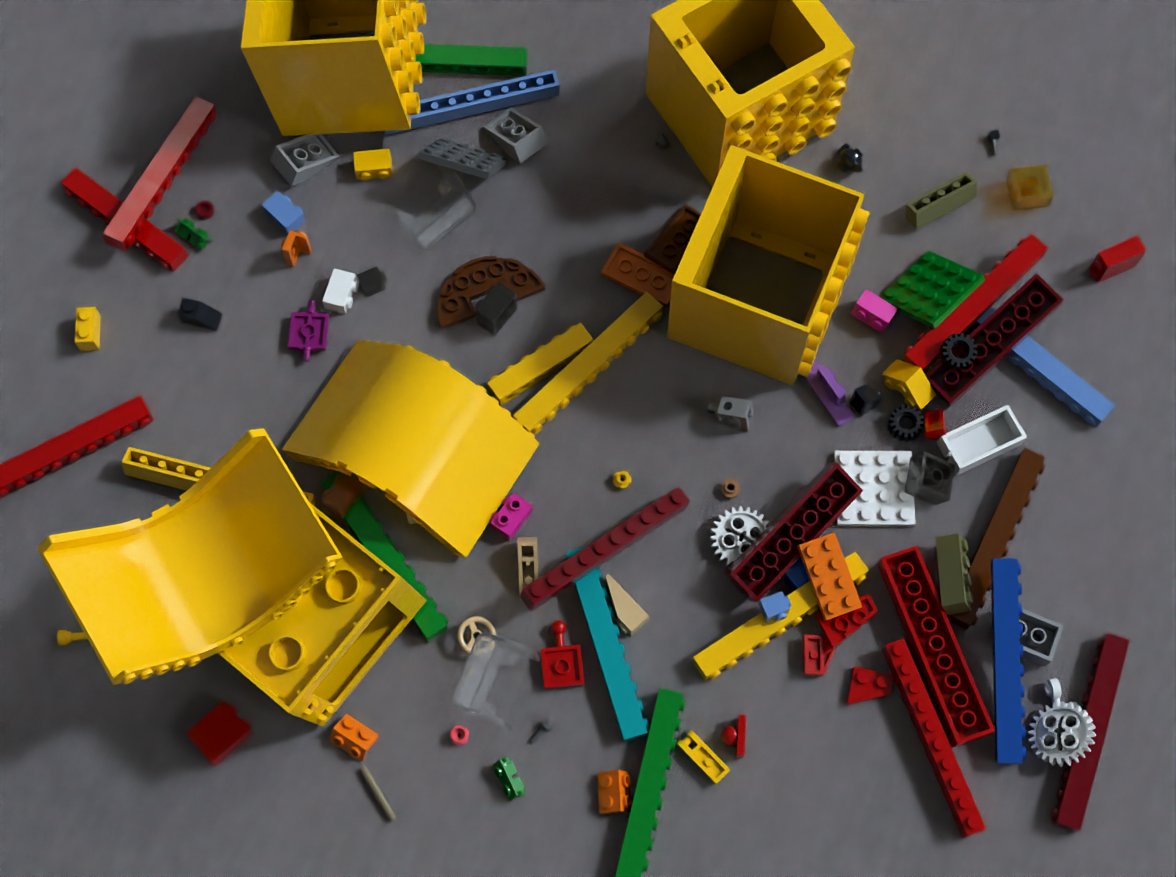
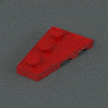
(841, 627)

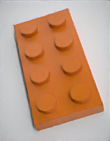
(638, 274)
(829, 576)

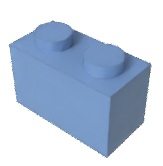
(283, 212)

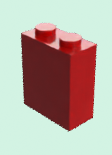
(1117, 259)
(220, 732)

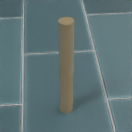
(377, 793)

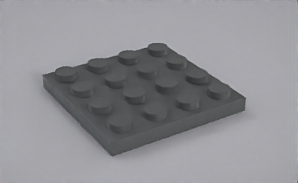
(463, 158)

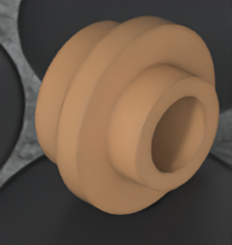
(727, 493)

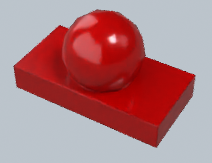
(935, 424)
(736, 736)

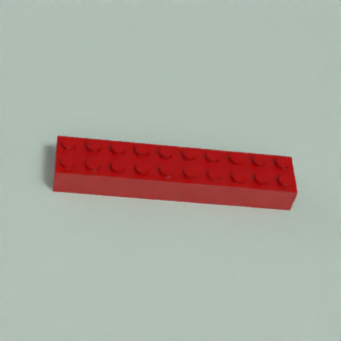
(935, 647)

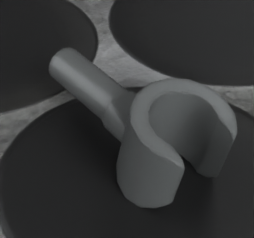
(544, 729)

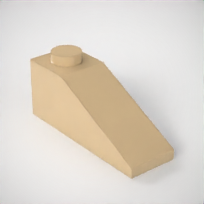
(527, 561)
(627, 611)

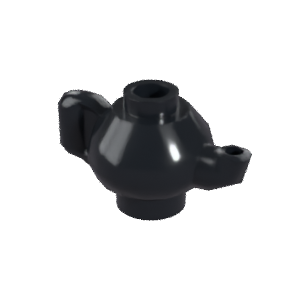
(850, 159)

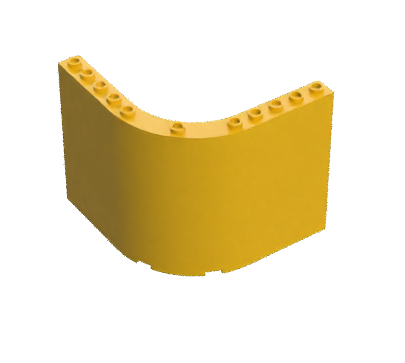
(419, 436)
(197, 570)

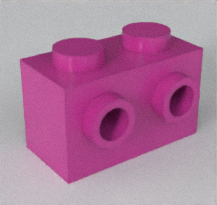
(874, 311)
(511, 516)

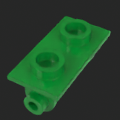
(198, 236)
(504, 770)

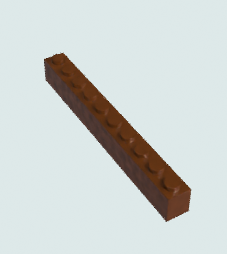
(1000, 530)

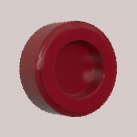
(204, 210)

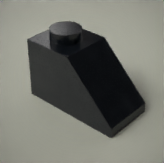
(199, 314)
(865, 399)

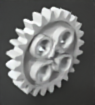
(749, 522)
(1080, 733)

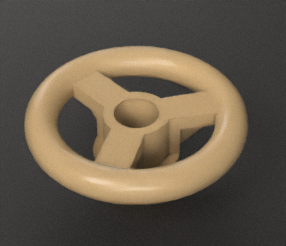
(473, 629)

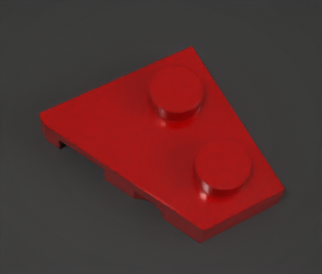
(815, 654)
(868, 685)

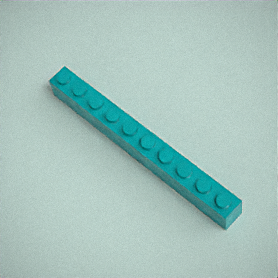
(610, 655)

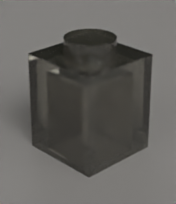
(372, 281)

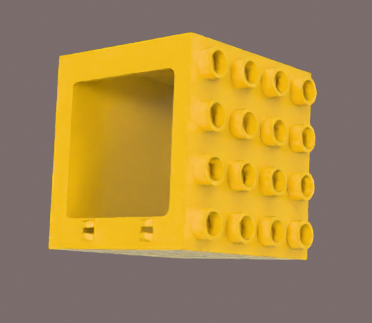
(701, 37)
(336, 81)
(794, 218)
(330, 635)

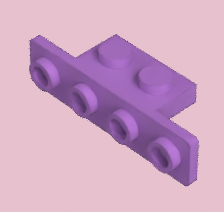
(830, 393)

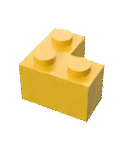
(910, 382)

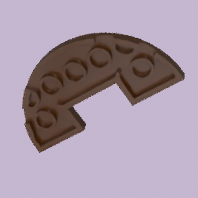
(475, 279)

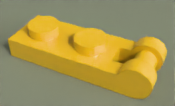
(703, 757)

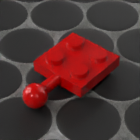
(562, 663)

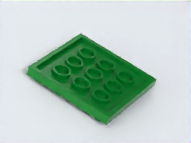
(932, 289)

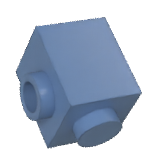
(775, 607)

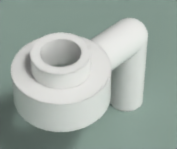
(1053, 690)

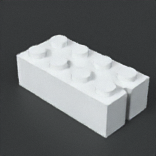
(982, 439)

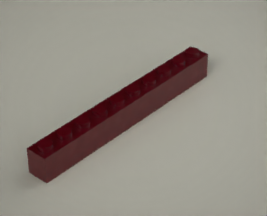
(604, 549)
(1098, 704)

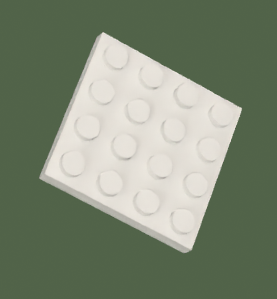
(883, 483)

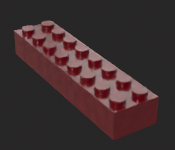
(996, 338)
(798, 523)

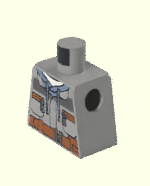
(733, 412)

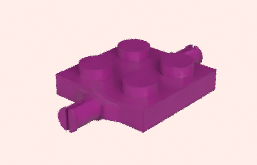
(308, 331)

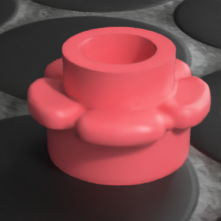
(459, 730)

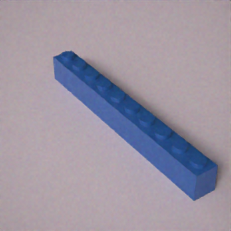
(1006, 661)

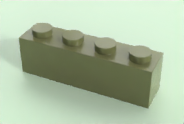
(941, 200)
(954, 574)

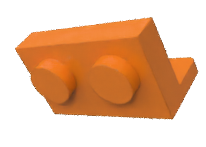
(293, 245)
(353, 737)
(614, 792)

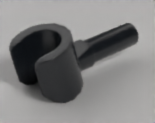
(992, 136)

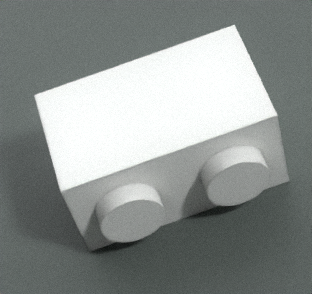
(340, 291)

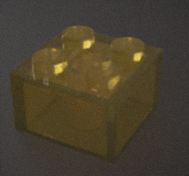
(1029, 187)

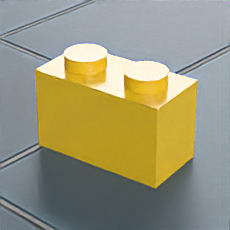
(373, 164)
(87, 328)

